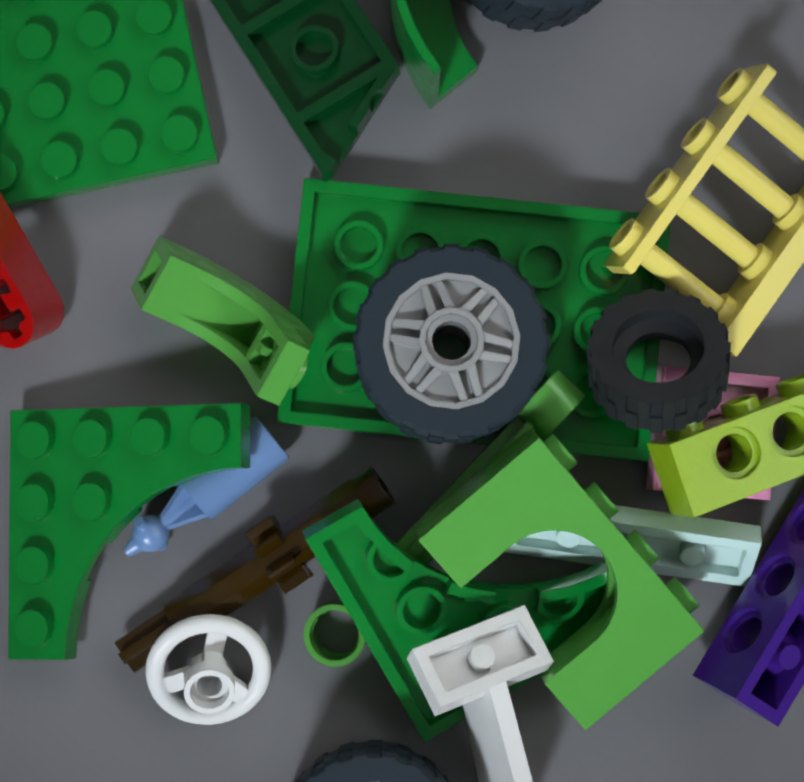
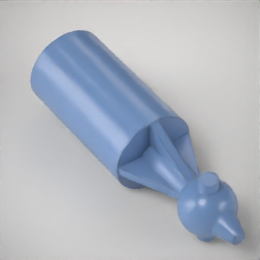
(208, 494)

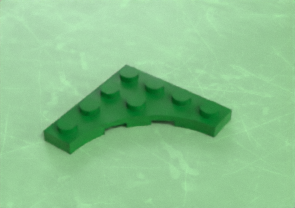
(79, 485)
(408, 603)

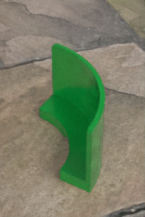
(431, 47)

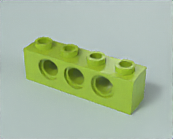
(688, 459)

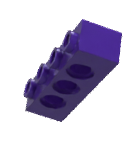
(761, 643)

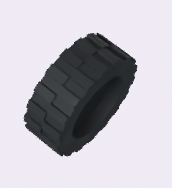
(665, 317)

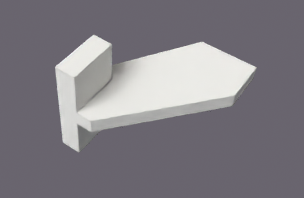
(475, 672)

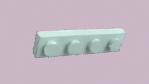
(686, 545)

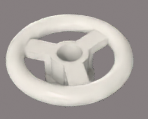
(207, 699)

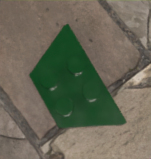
(317, 65)

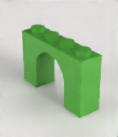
(532, 492)

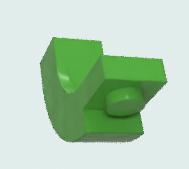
(228, 314)

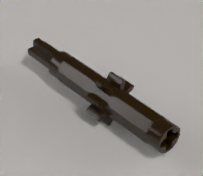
(275, 556)

